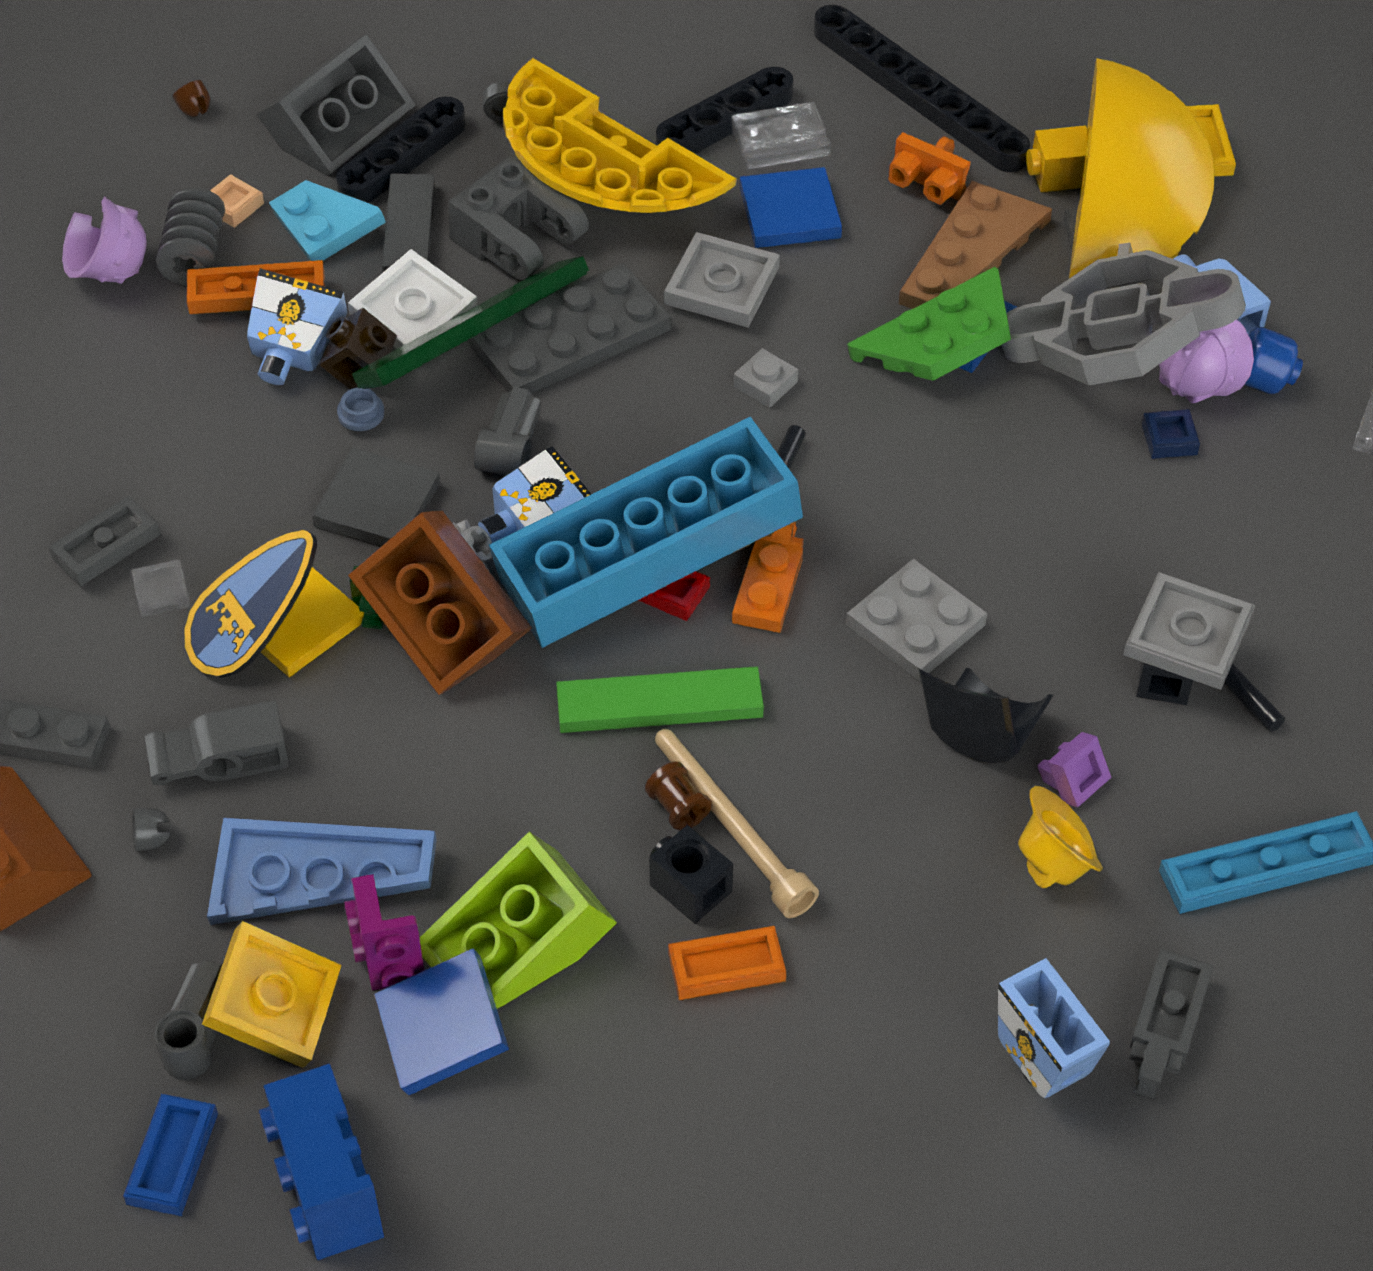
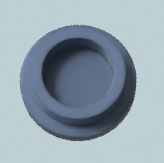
(360, 409)

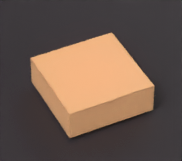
(239, 199)

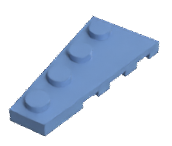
(302, 866)

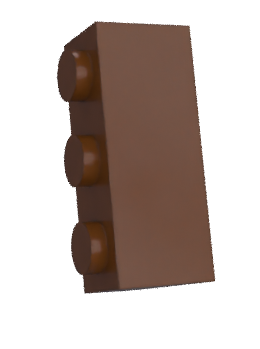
(439, 600)
(34, 854)

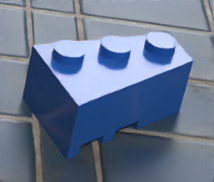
(321, 1163)

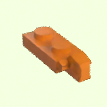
(769, 580)

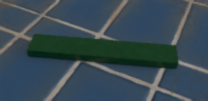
(470, 323)

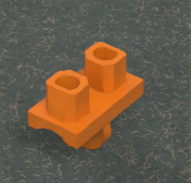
(931, 166)

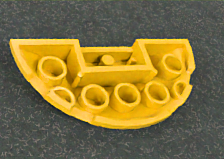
(595, 158)
(1143, 169)

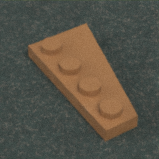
(973, 240)

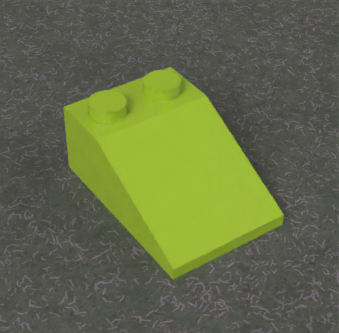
(522, 919)

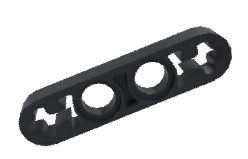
(764, 90)
(437, 121)

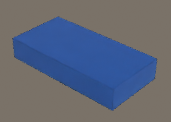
(170, 1155)

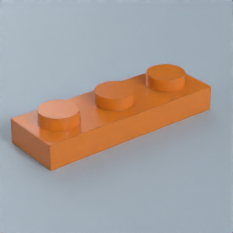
(234, 286)

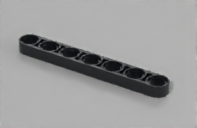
(924, 101)

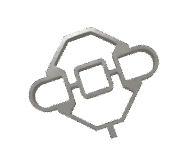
(1122, 316)

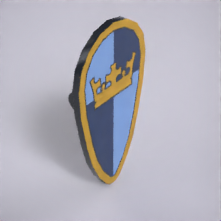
(248, 604)

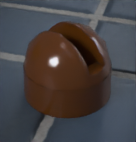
(192, 98)

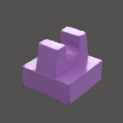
(1076, 769)

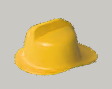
(1056, 841)

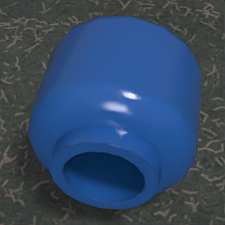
(1274, 361)

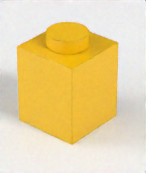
(1058, 158)

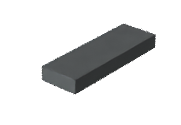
(408, 216)

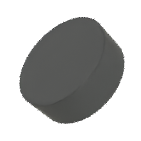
(495, 100)

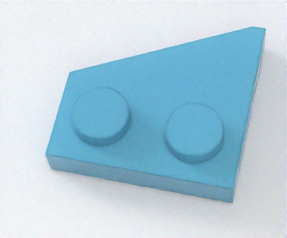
(324, 219)

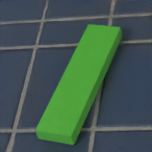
(659, 699)

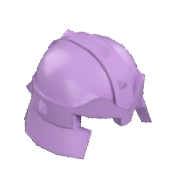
(107, 252)
(1211, 364)

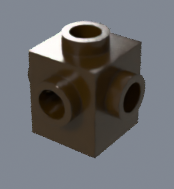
(355, 344)

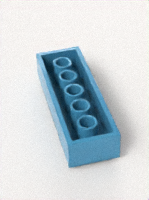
(647, 531)

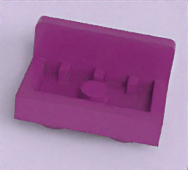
(387, 945)

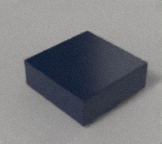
(1170, 434)

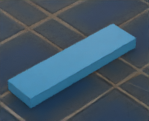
(1267, 862)

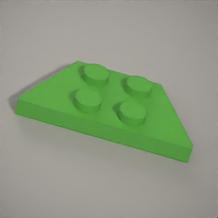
(942, 331)

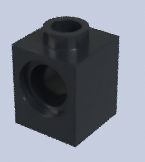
(694, 892)

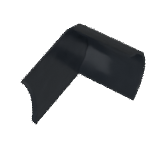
(978, 719)

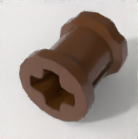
(678, 795)

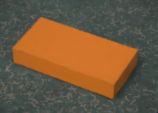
(726, 962)

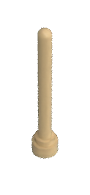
(791, 890)

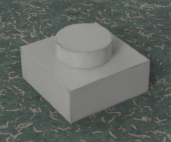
(765, 378)

